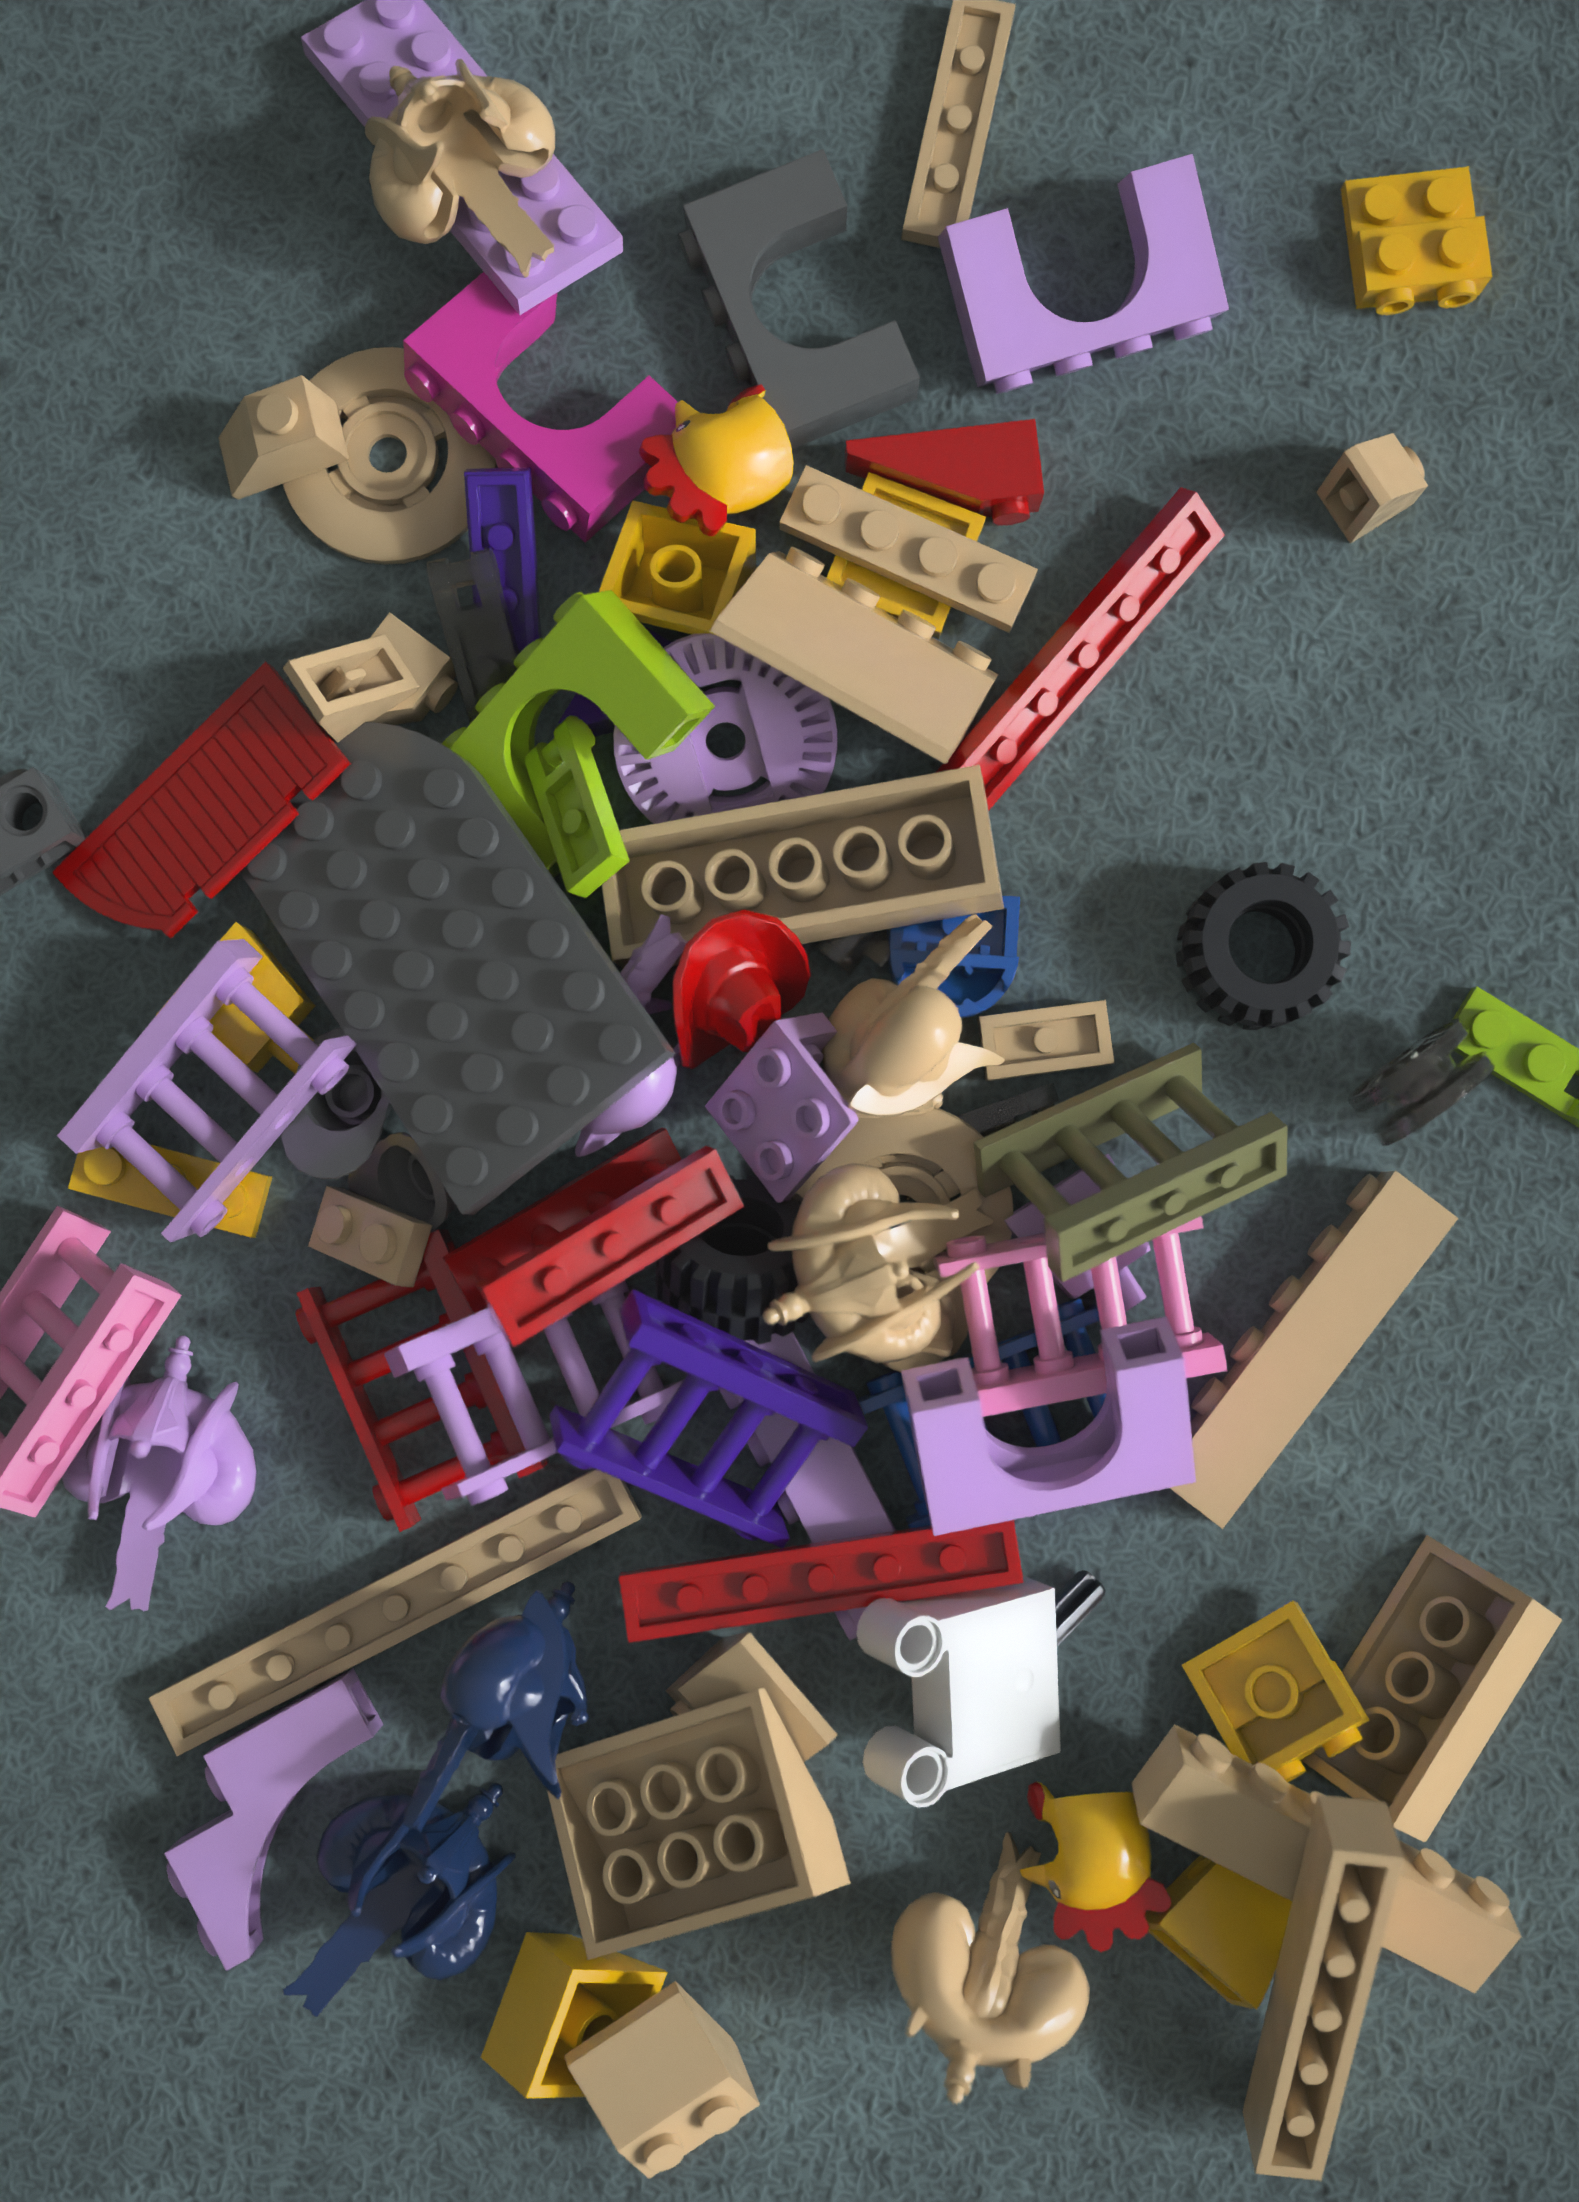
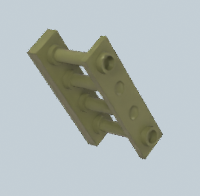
(1148, 1203)

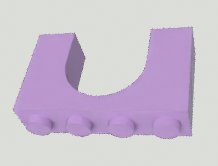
(1172, 287)
(1129, 1448)

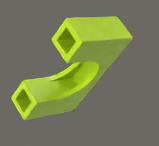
(598, 654)

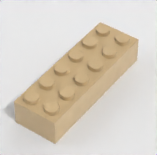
(815, 862)

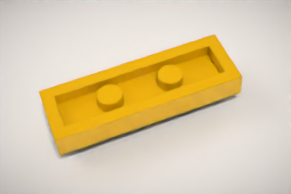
(114, 1178)

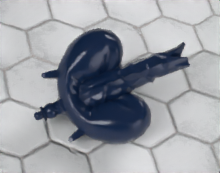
(508, 1693)
(424, 1882)

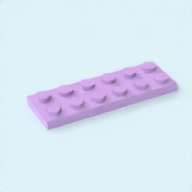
(356, 59)

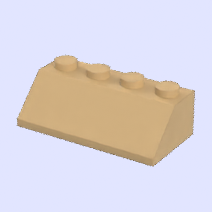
(1434, 1684)

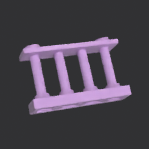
(145, 1075)
(432, 1359)

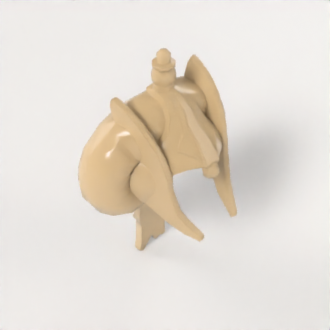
(451, 143)
(901, 1041)
(857, 1269)
(977, 1990)

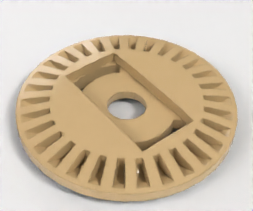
(386, 513)
(925, 1159)

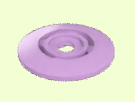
(785, 729)

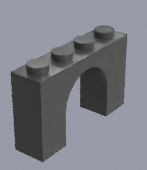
(734, 242)

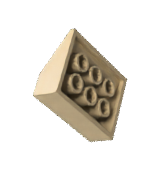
(857, 652)
(691, 1825)

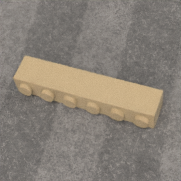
(1308, 1338)
(1260, 1829)
(1321, 1985)

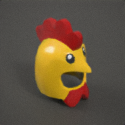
(719, 460)
(1100, 1868)

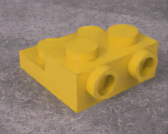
(1415, 240)
(1277, 1693)

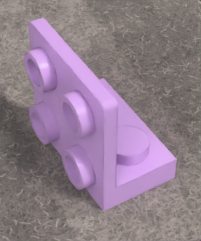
(783, 1105)

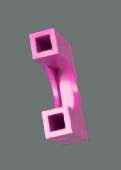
(576, 473)

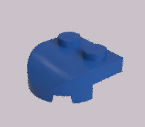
(981, 975)

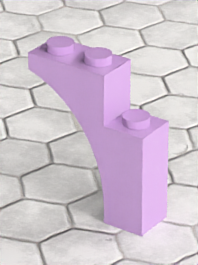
(258, 1778)

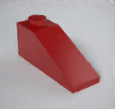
(975, 467)

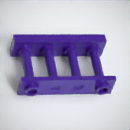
(711, 1361)

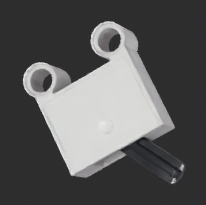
(978, 1681)

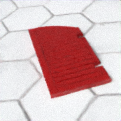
(205, 809)

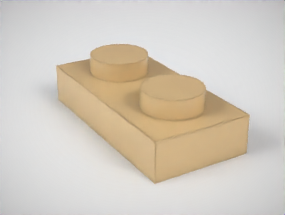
(1047, 1040)
(370, 1236)

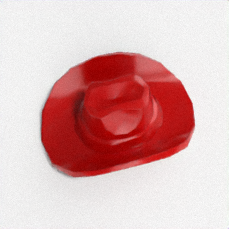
(735, 983)

